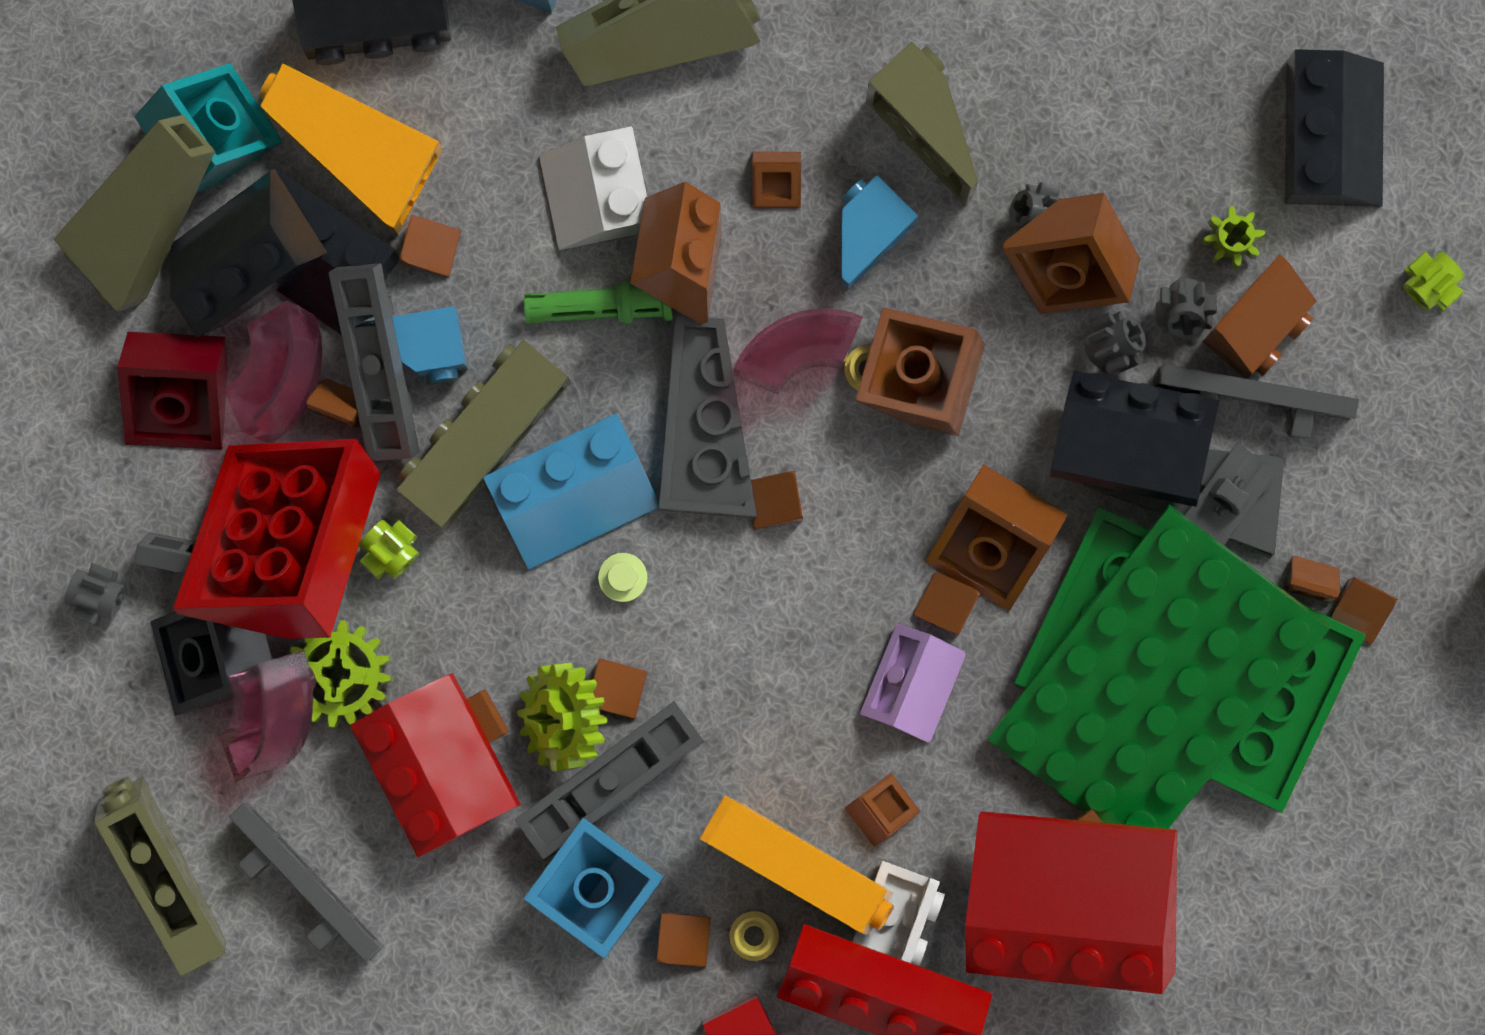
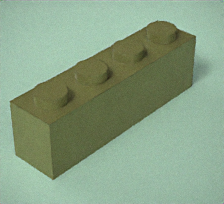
(483, 434)

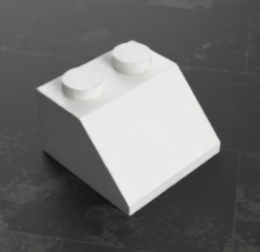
(595, 188)

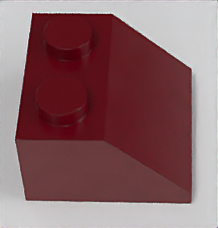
(173, 390)

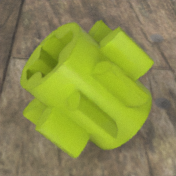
(1228, 225)
(1433, 281)
(388, 549)

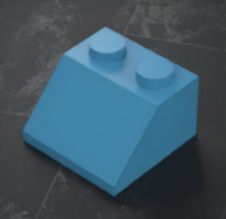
(594, 888)

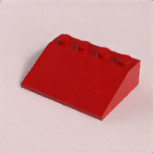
(280, 537)
(1073, 902)

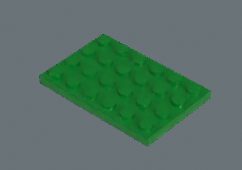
(1158, 678)
(1281, 739)

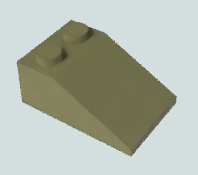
(919, 107)

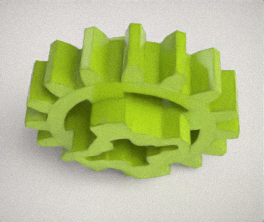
(359, 676)
(562, 716)

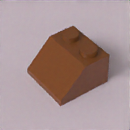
(679, 249)
(1074, 256)
(1262, 319)
(921, 370)
(996, 537)

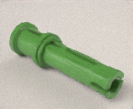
(620, 302)

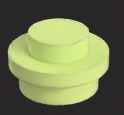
(623, 577)

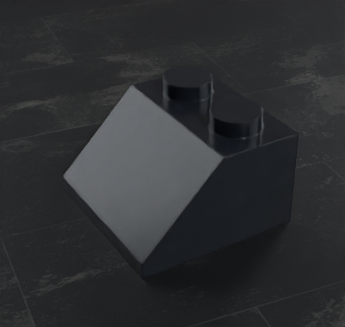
(202, 657)

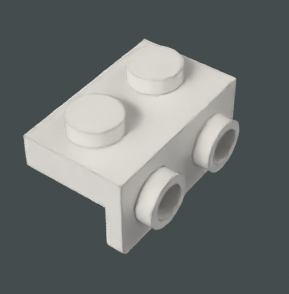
(914, 901)

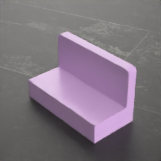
(913, 682)

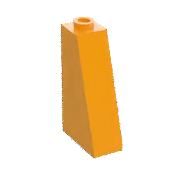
(358, 146)
(798, 866)

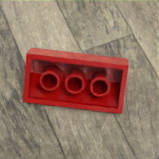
(878, 990)

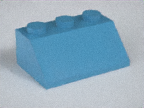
(572, 491)

